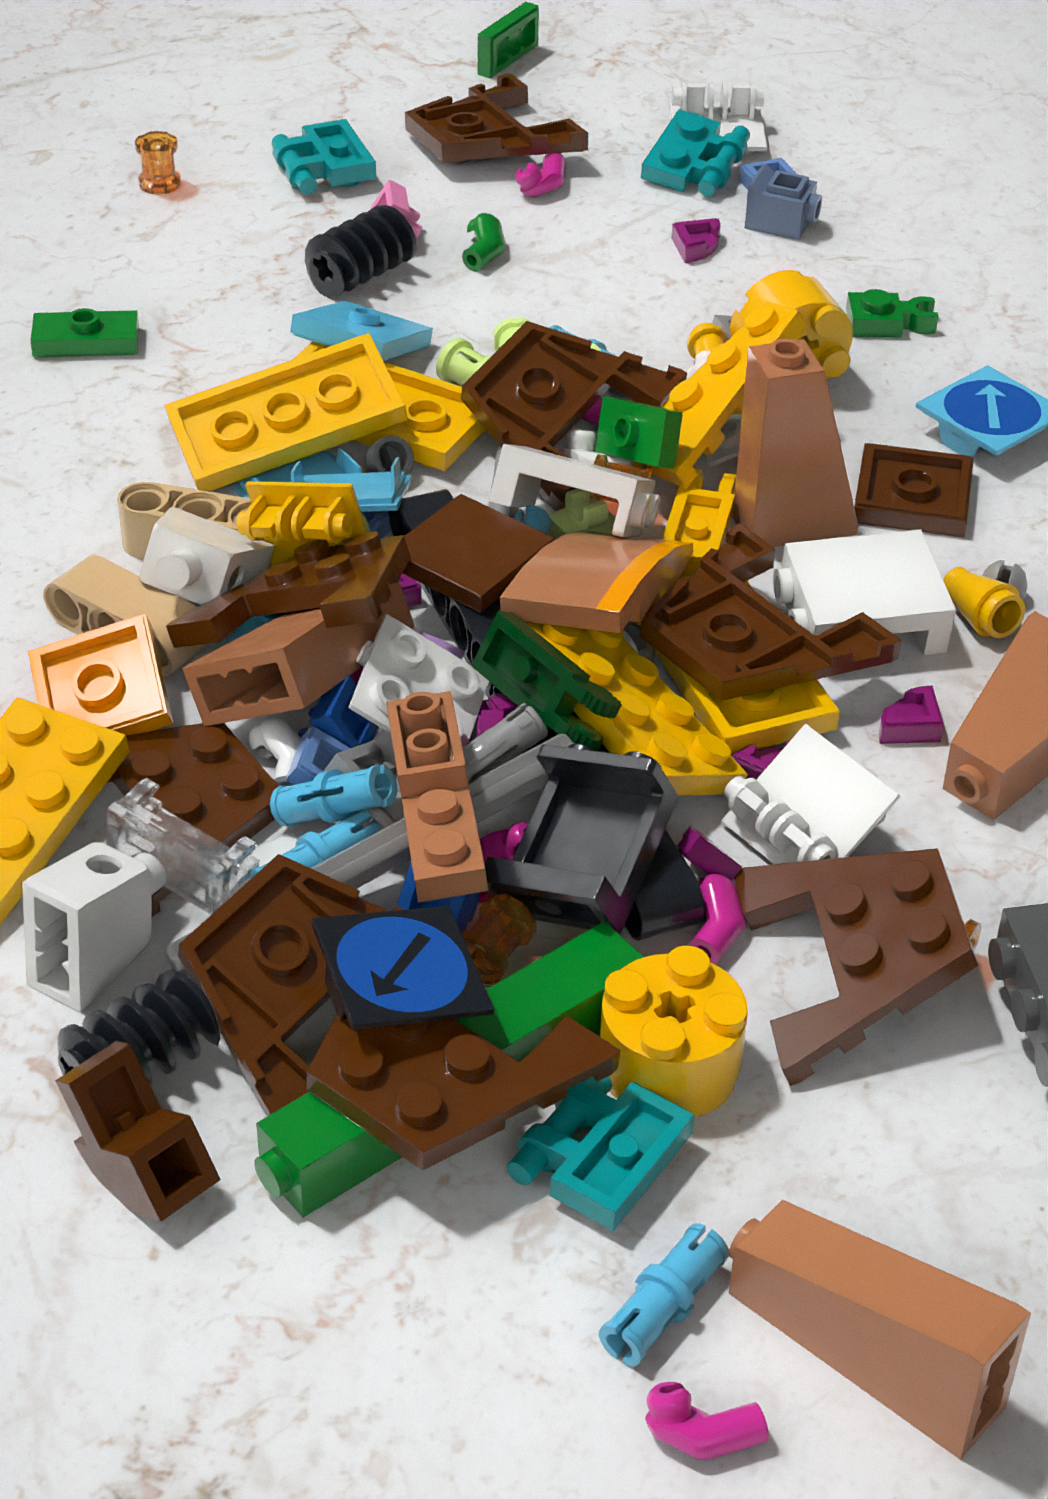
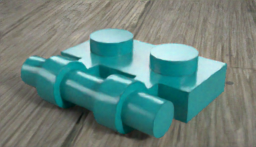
(684, 146)
(324, 151)
(615, 1160)

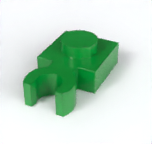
(884, 315)

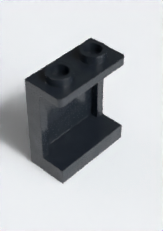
(587, 837)

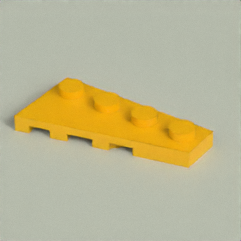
(719, 386)

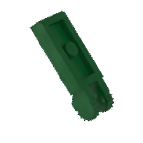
(542, 677)

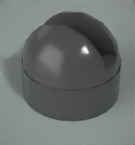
(389, 449)

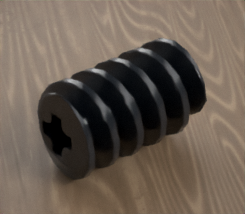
(359, 250)
(150, 1021)

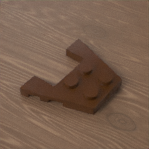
(483, 130)
(547, 383)
(340, 579)
(741, 641)
(202, 780)
(887, 934)
(268, 971)
(443, 1086)

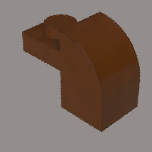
(131, 1144)

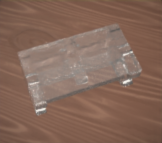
(194, 862)

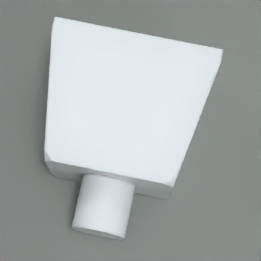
(199, 556)
(87, 921)

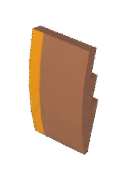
(595, 580)

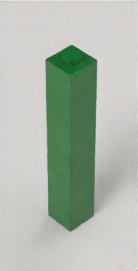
(319, 1154)

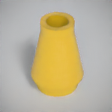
(986, 603)

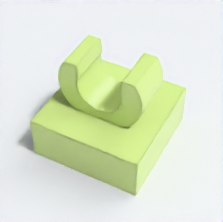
(581, 514)

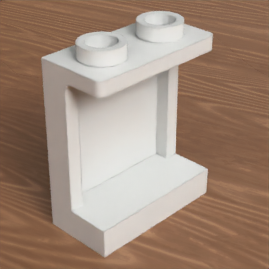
(523, 467)
(876, 574)

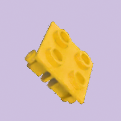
(300, 513)

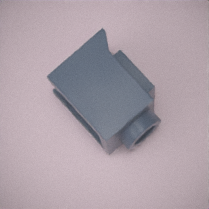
(781, 203)

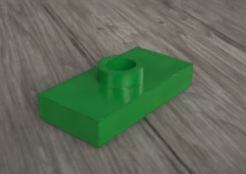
(508, 39)
(84, 333)
(639, 432)

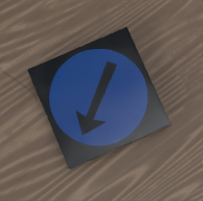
(399, 968)

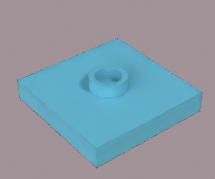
(348, 320)

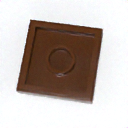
(914, 489)
(471, 551)

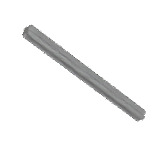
(390, 845)

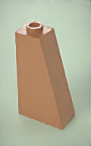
(790, 450)
(283, 663)
(1005, 735)
(884, 1321)

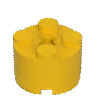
(829, 326)
(676, 1028)

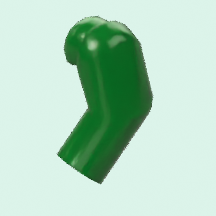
(487, 244)

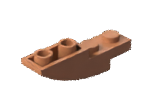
(436, 797)

